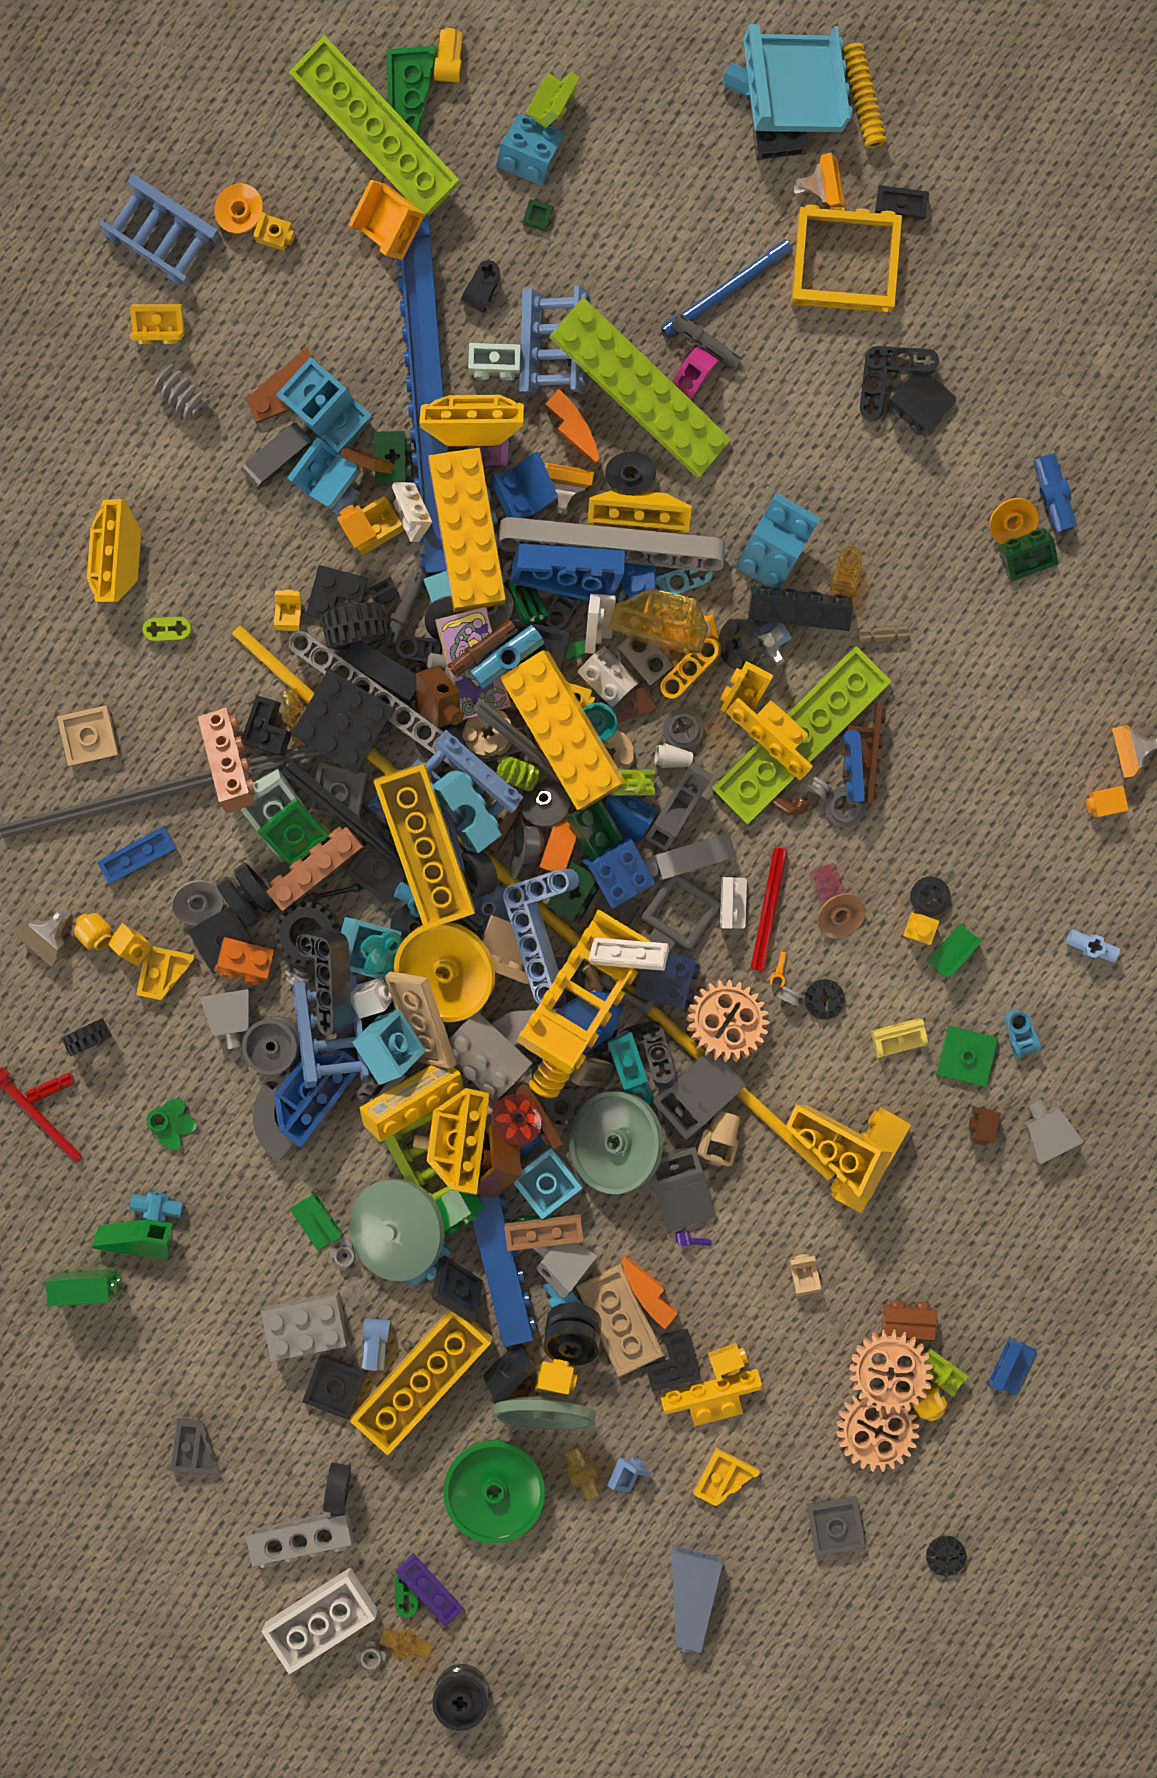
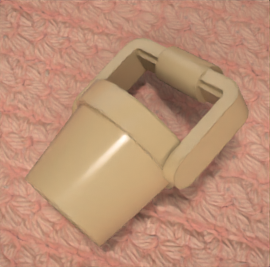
(724, 1131)

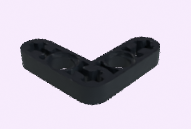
(881, 371)
(650, 1045)

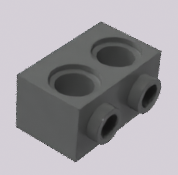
(640, 661)

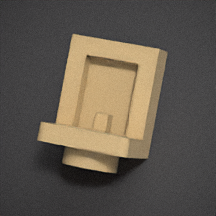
(805, 1275)

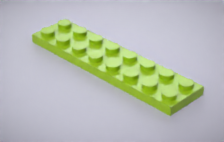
(374, 126)
(639, 387)
(819, 713)

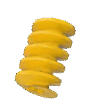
(548, 1080)

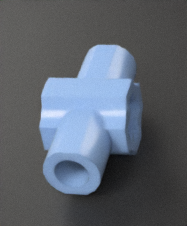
(1081, 942)

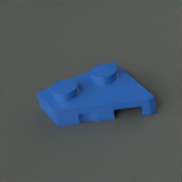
(638, 579)

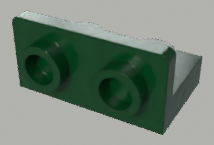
(1029, 554)
(594, 828)

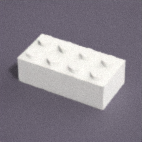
(319, 1620)

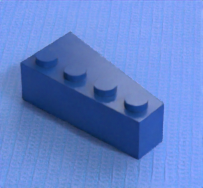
(568, 570)

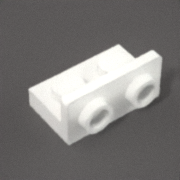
(411, 510)
(599, 616)
(607, 676)
(733, 902)

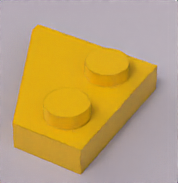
(161, 971)
(723, 1476)

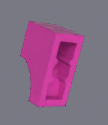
(694, 372)

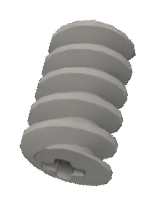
(179, 394)

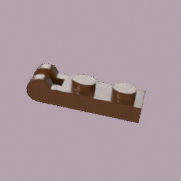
(549, 1132)

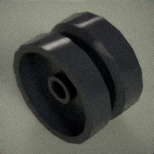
(247, 895)
(572, 1333)
(464, 1711)

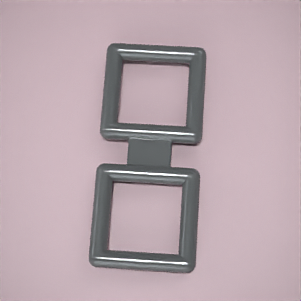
(665, 934)

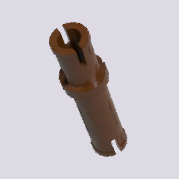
(474, 654)

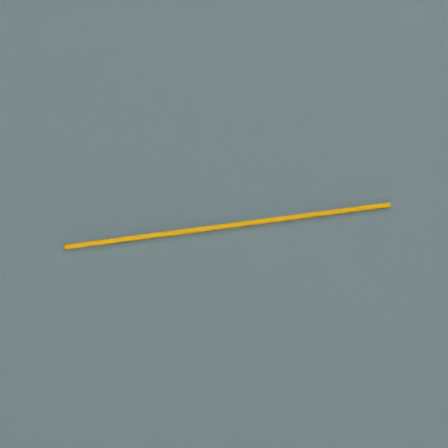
(553, 920)

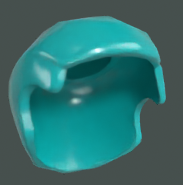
(602, 719)

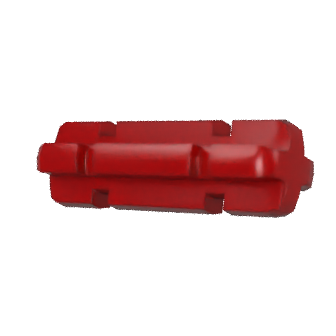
(50, 1087)

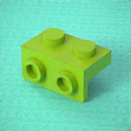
(551, 98)

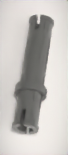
(702, 339)
(405, 606)

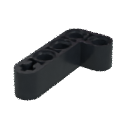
(332, 977)

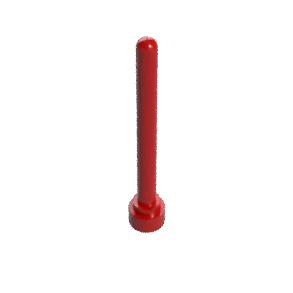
(37, 1116)

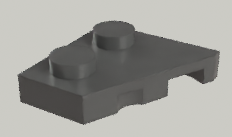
(192, 1449)

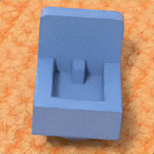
(626, 1473)

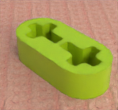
(167, 635)

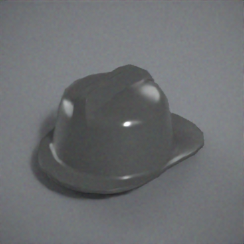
(527, 846)

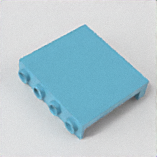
(797, 81)

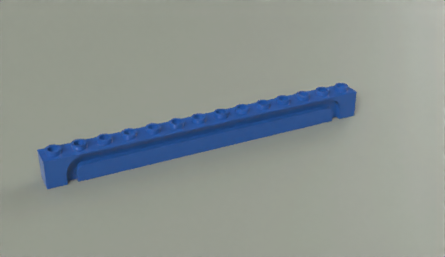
(426, 376)

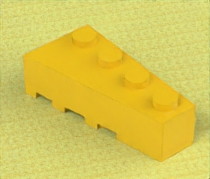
(845, 1151)

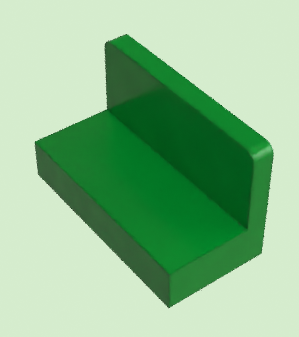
(954, 951)
(316, 1221)

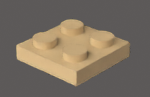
(88, 735)

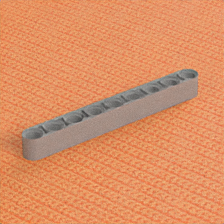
(640, 546)
(335, 663)

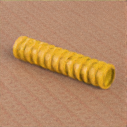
(864, 94)

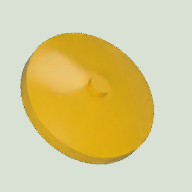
(455, 965)

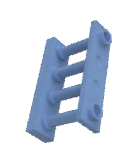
(182, 217)
(531, 353)
(486, 778)
(310, 1046)

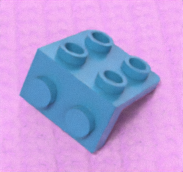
(529, 149)
(323, 474)

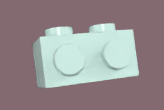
(494, 360)

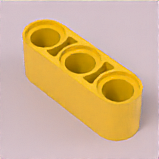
(680, 675)

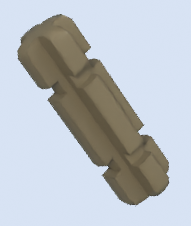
(883, 634)

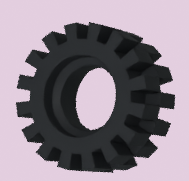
(86, 1037)

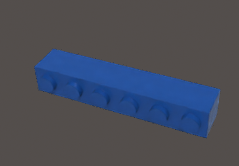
(502, 1273)

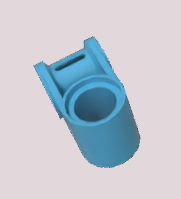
(1023, 1038)

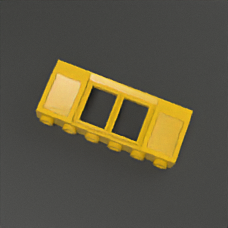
(555, 1036)

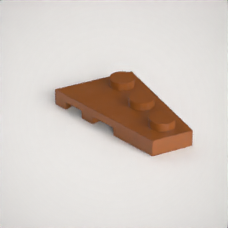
(264, 401)

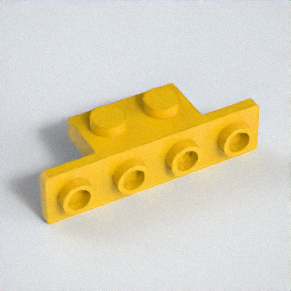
(774, 732)
(712, 1399)

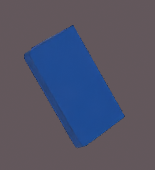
(630, 815)
(1012, 1366)

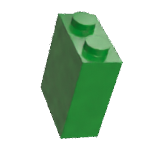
(82, 1287)

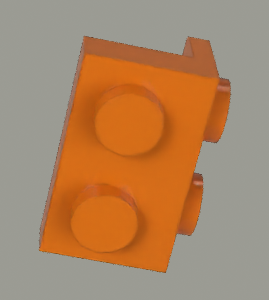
(244, 961)

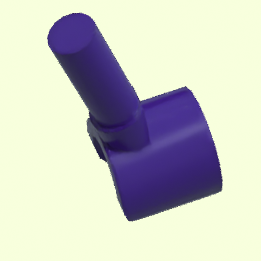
(683, 1239)

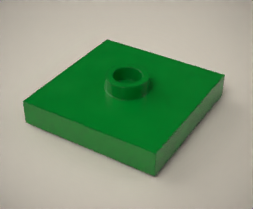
(293, 832)
(967, 1055)

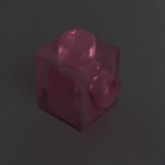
(827, 881)

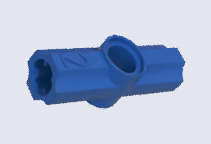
(1055, 493)

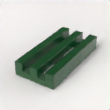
(532, 602)

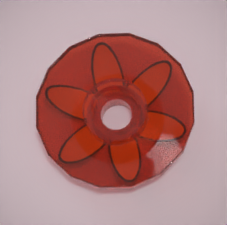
(509, 1127)

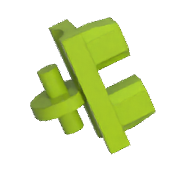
(638, 783)
(945, 1374)

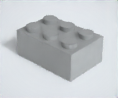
(487, 1056)
(304, 1326)

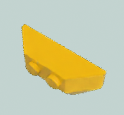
(472, 419)
(640, 512)
(113, 551)
(458, 1140)

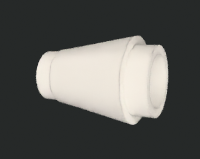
(672, 757)

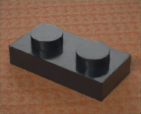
(902, 201)

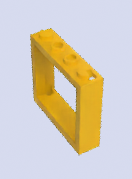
(840, 299)

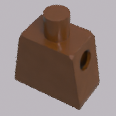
(437, 698)

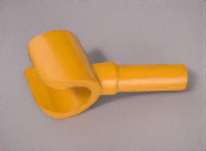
(779, 969)

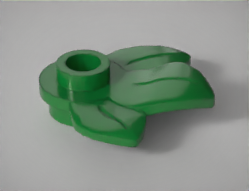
(174, 1125)

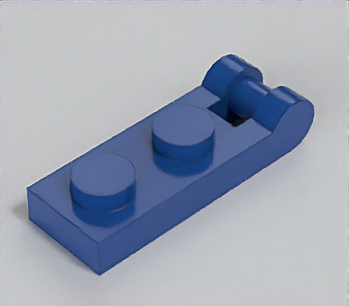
(853, 765)

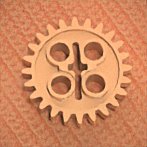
(708, 1008)
(893, 1348)
(867, 1449)

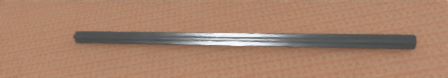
(151, 792)

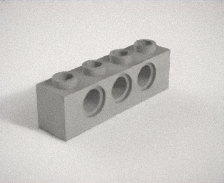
(264, 1555)

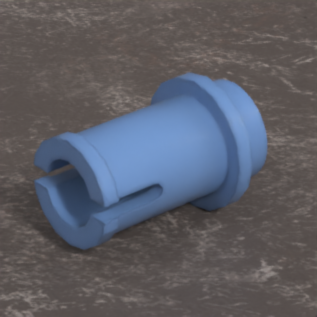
(348, 498)

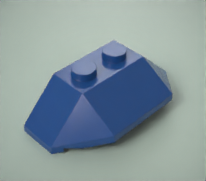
(583, 1014)
(303, 1108)

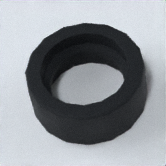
(479, 873)
(337, 1488)

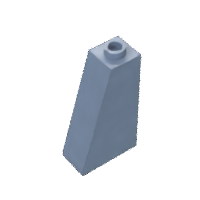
(694, 1590)

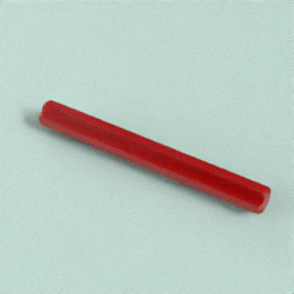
(769, 909)

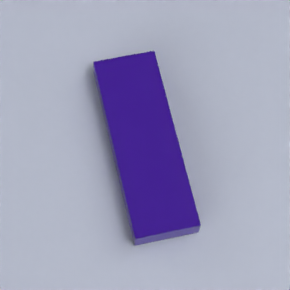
(429, 1589)

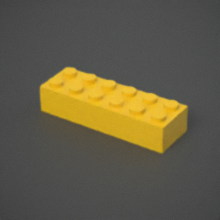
(466, 530)
(563, 730)
(424, 846)
(420, 1380)

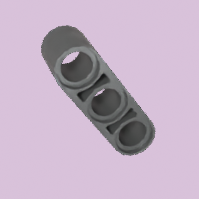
(277, 453)

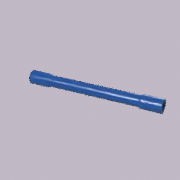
(771, 258)

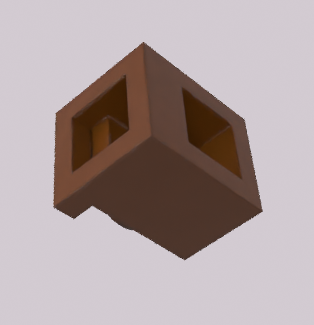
(984, 1125)

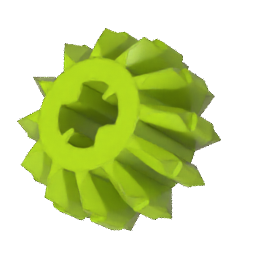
(518, 773)

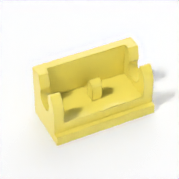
(899, 1037)

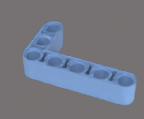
(536, 928)

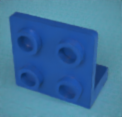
(524, 488)
(620, 872)

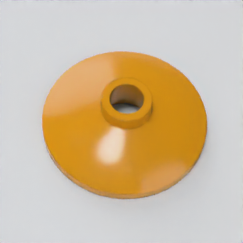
(231, 201)
(1024, 519)

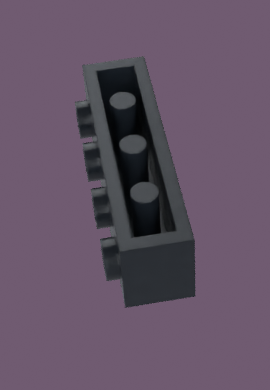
(800, 607)

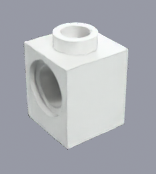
(370, 997)

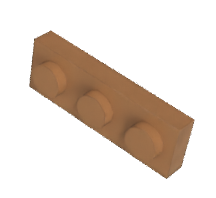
(543, 1232)

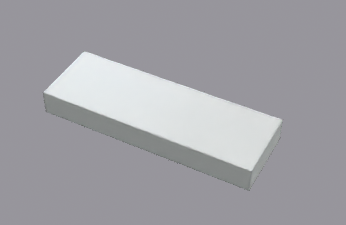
(629, 954)

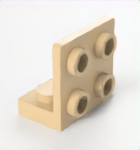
(504, 949)

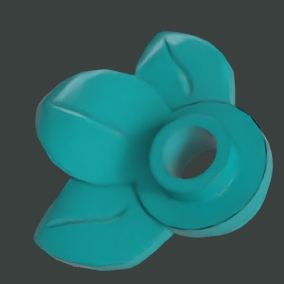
(380, 955)

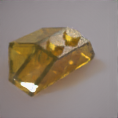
(661, 621)

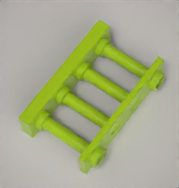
(405, 1156)

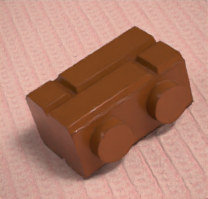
(915, 1320)

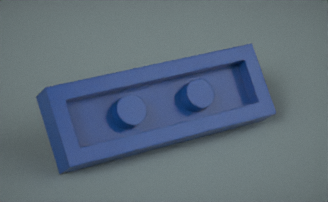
(137, 855)

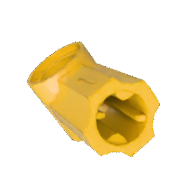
(448, 62)

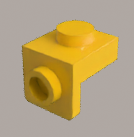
(288, 610)

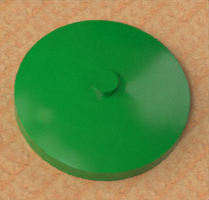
(494, 1491)

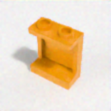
(387, 219)

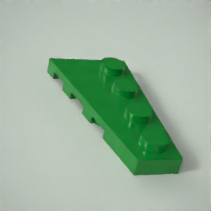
(409, 82)

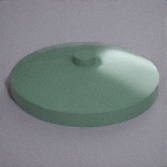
(616, 1142)
(397, 1229)
(544, 1413)

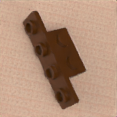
(870, 743)

